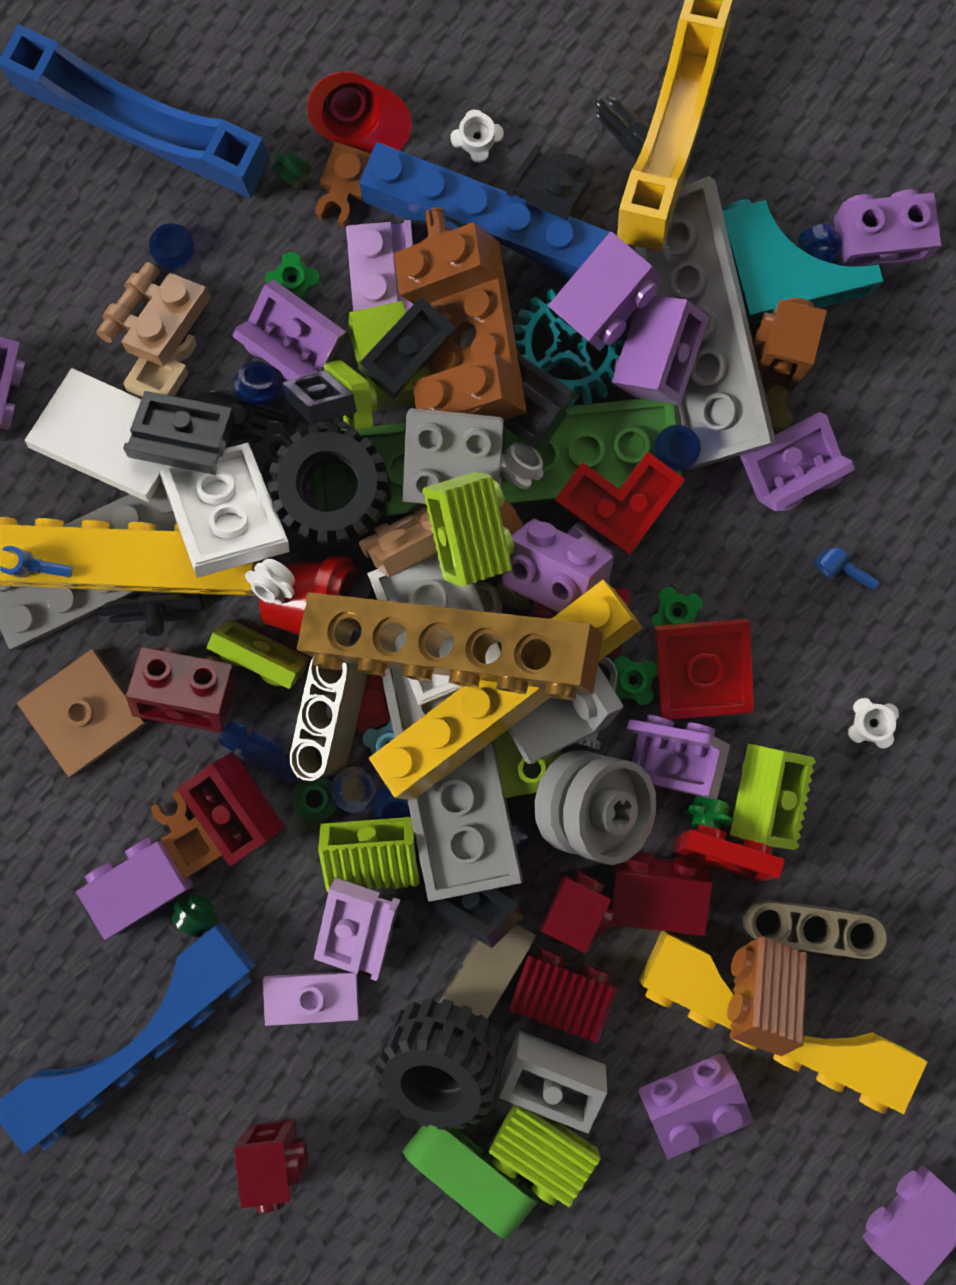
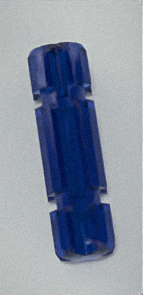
(258, 750)

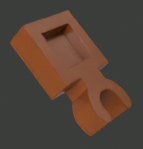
(342, 180)
(188, 842)

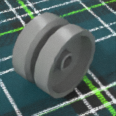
(595, 806)

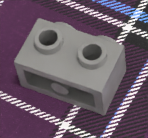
(553, 1081)

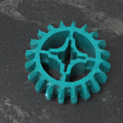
(580, 366)

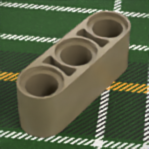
(314, 727)
(835, 934)
(488, 971)

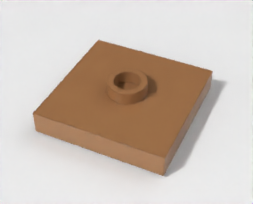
(81, 713)

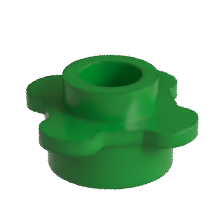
(291, 266)
(669, 601)
(644, 673)
(708, 813)

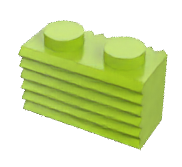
(469, 528)
(772, 796)
(370, 853)
(543, 1154)

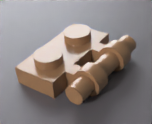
(164, 320)
(401, 543)

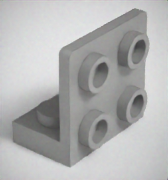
(447, 447)
(565, 722)

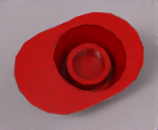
(358, 112)

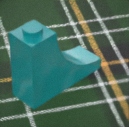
(776, 269)

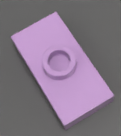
(311, 998)

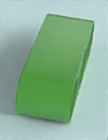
(471, 1179)

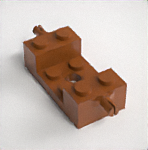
(466, 283)

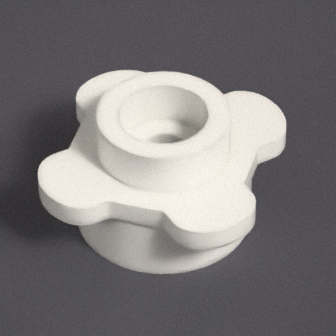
(473, 123)
(521, 465)
(271, 581)
(886, 718)

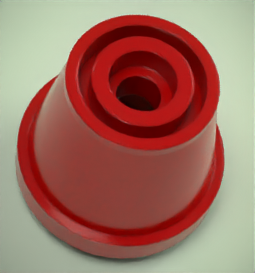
(329, 576)

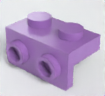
(289, 333)
(798, 464)
(680, 758)
(695, 1105)

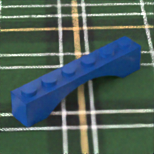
(189, 140)
(412, 186)
(50, 1096)

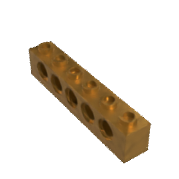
(333, 618)

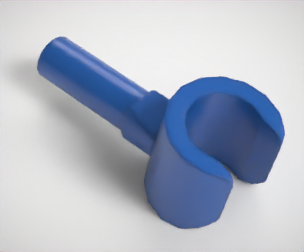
(834, 560)
(29, 564)

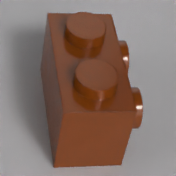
(788, 341)

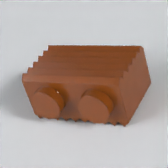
(768, 996)

